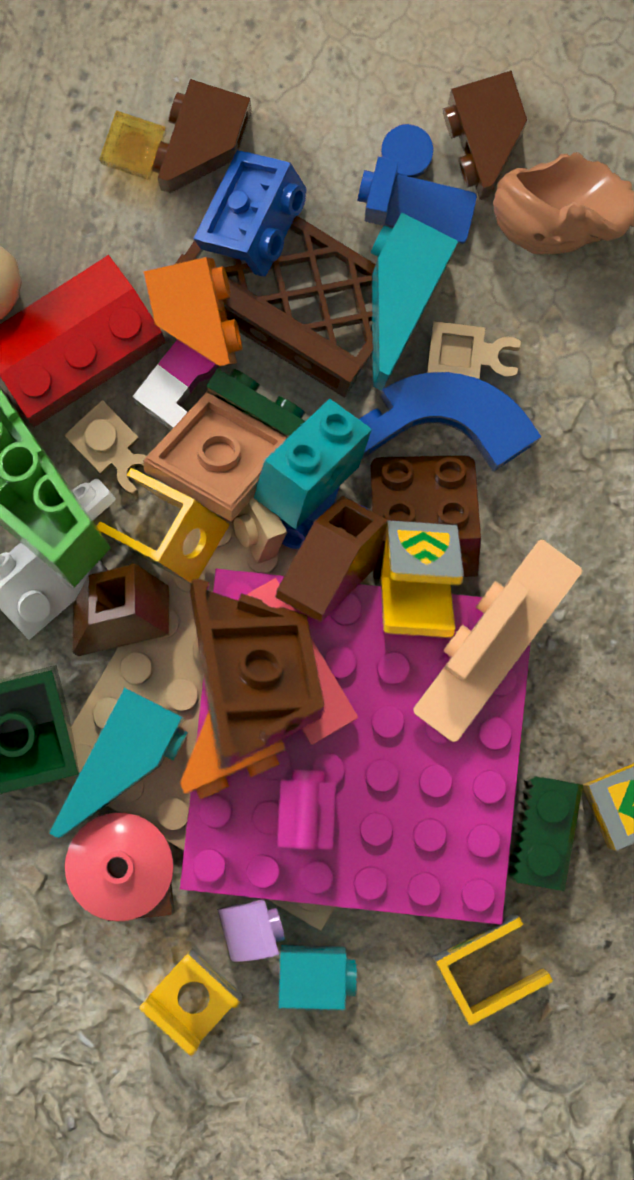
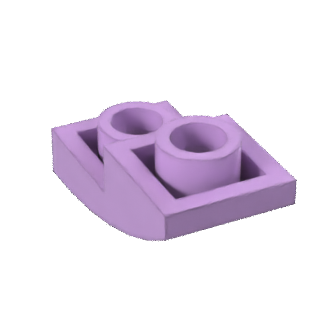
(251, 930)

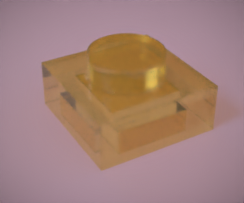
(132, 145)

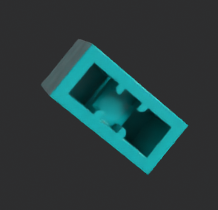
(312, 463)
(316, 977)

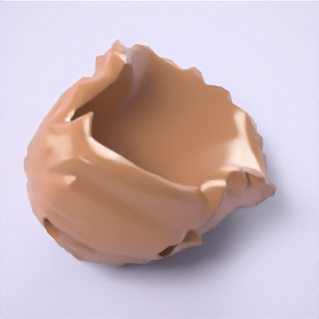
(563, 205)

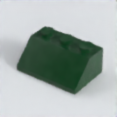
(34, 731)

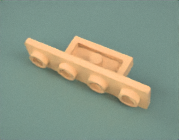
(498, 639)

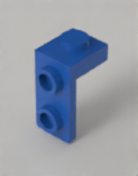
(431, 203)

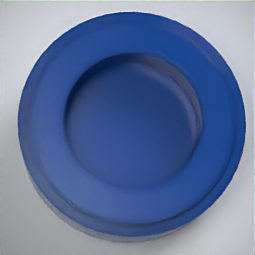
(410, 147)

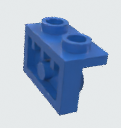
(252, 211)

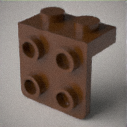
(430, 492)

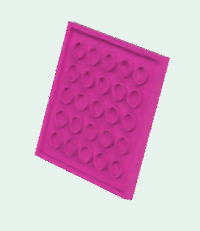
(414, 814)

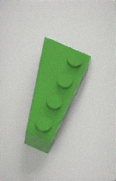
(40, 504)

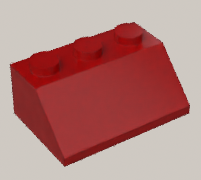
(74, 340)

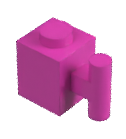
(306, 811)

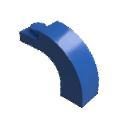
(459, 401)

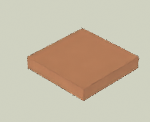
(214, 456)

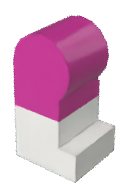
(173, 383)

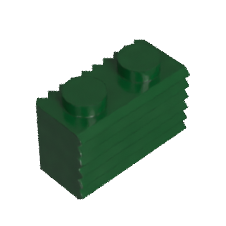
(546, 833)

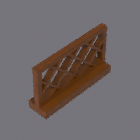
(288, 337)

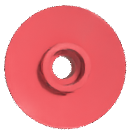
(147, 859)

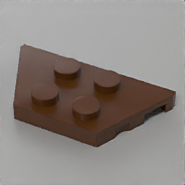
(255, 672)

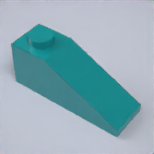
(402, 283)
(126, 752)

